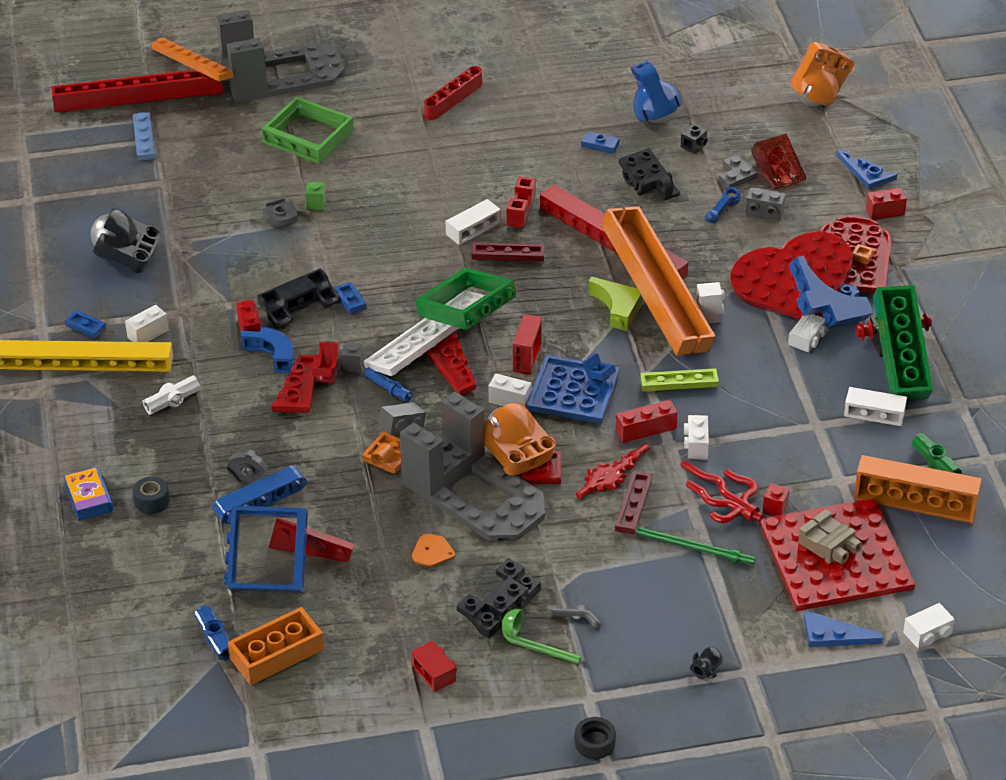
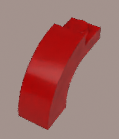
(327, 362)

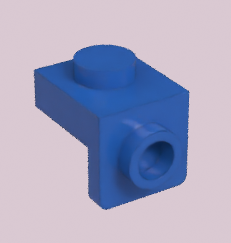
(596, 369)

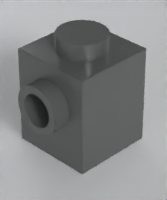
(352, 357)

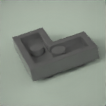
(738, 172)

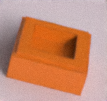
(862, 254)

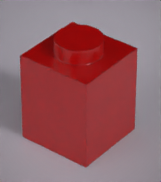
(775, 500)

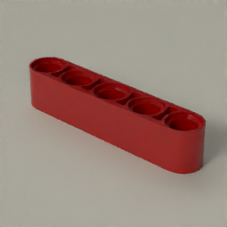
(453, 92)

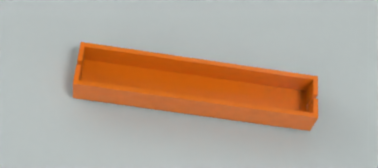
(658, 281)

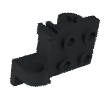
(647, 174)

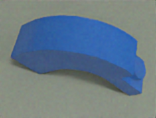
(273, 343)

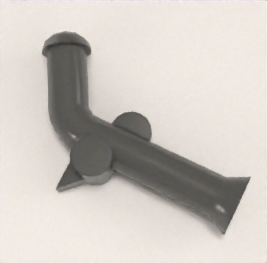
(576, 614)

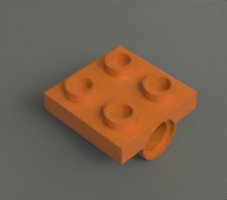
(384, 453)

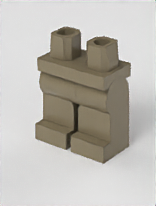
(829, 538)

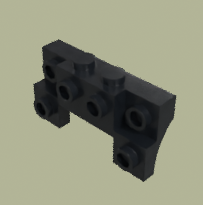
(296, 294)
(509, 595)

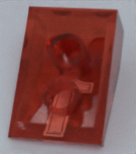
(778, 161)

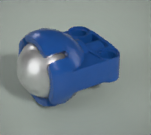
(655, 98)

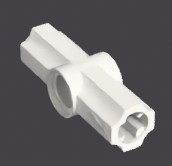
(171, 395)

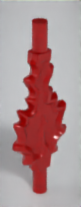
(610, 475)

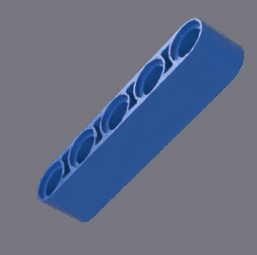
(261, 492)

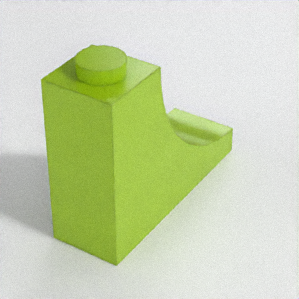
(621, 299)

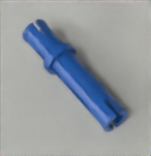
(393, 387)

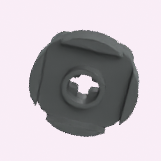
(288, 214)
(249, 459)

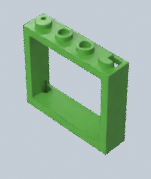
(275, 137)

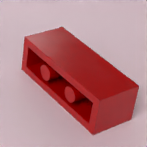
(646, 421)

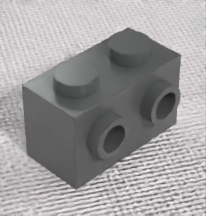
(765, 203)
(398, 417)

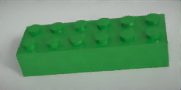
(903, 342)

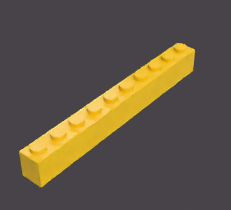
(86, 355)

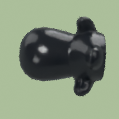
(706, 662)

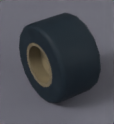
(151, 495)

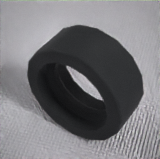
(595, 724)

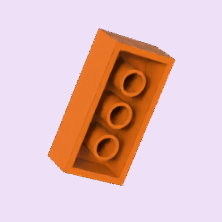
(276, 645)

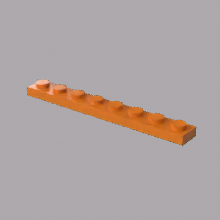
(192, 59)

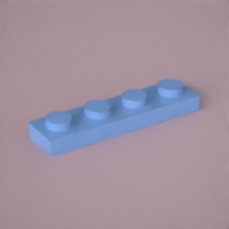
(143, 136)

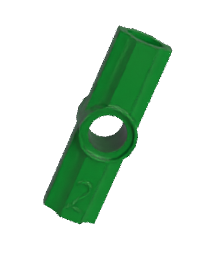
(934, 454)

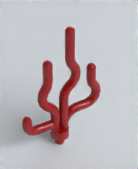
(737, 504)

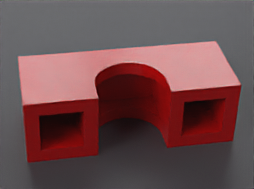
(521, 204)

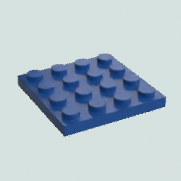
(567, 392)

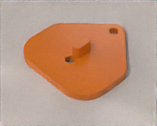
(438, 550)

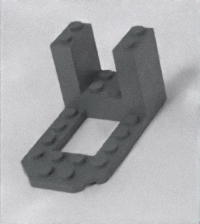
(249, 61)
(436, 464)

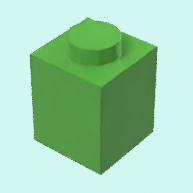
(315, 196)

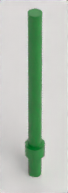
(733, 555)

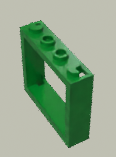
(432, 302)

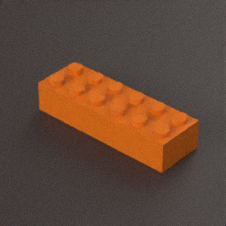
(917, 488)

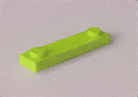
(679, 379)

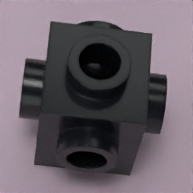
(693, 138)

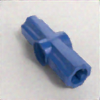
(214, 631)

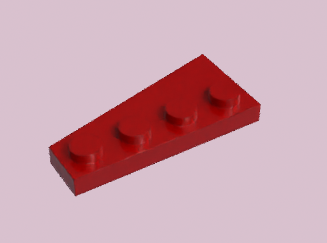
(452, 364)
(298, 388)
(317, 543)

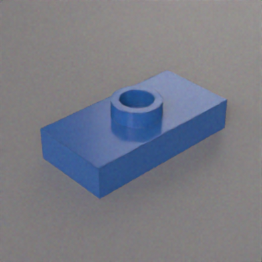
(600, 142)
(350, 298)
(85, 324)

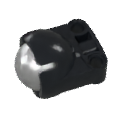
(124, 240)

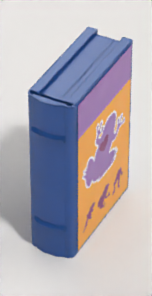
(88, 493)

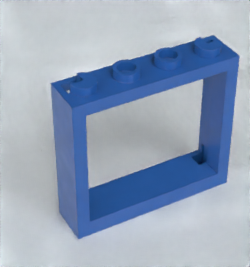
(231, 557)

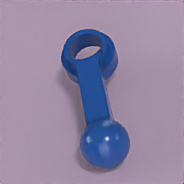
(713, 215)

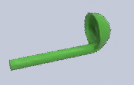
(511, 625)

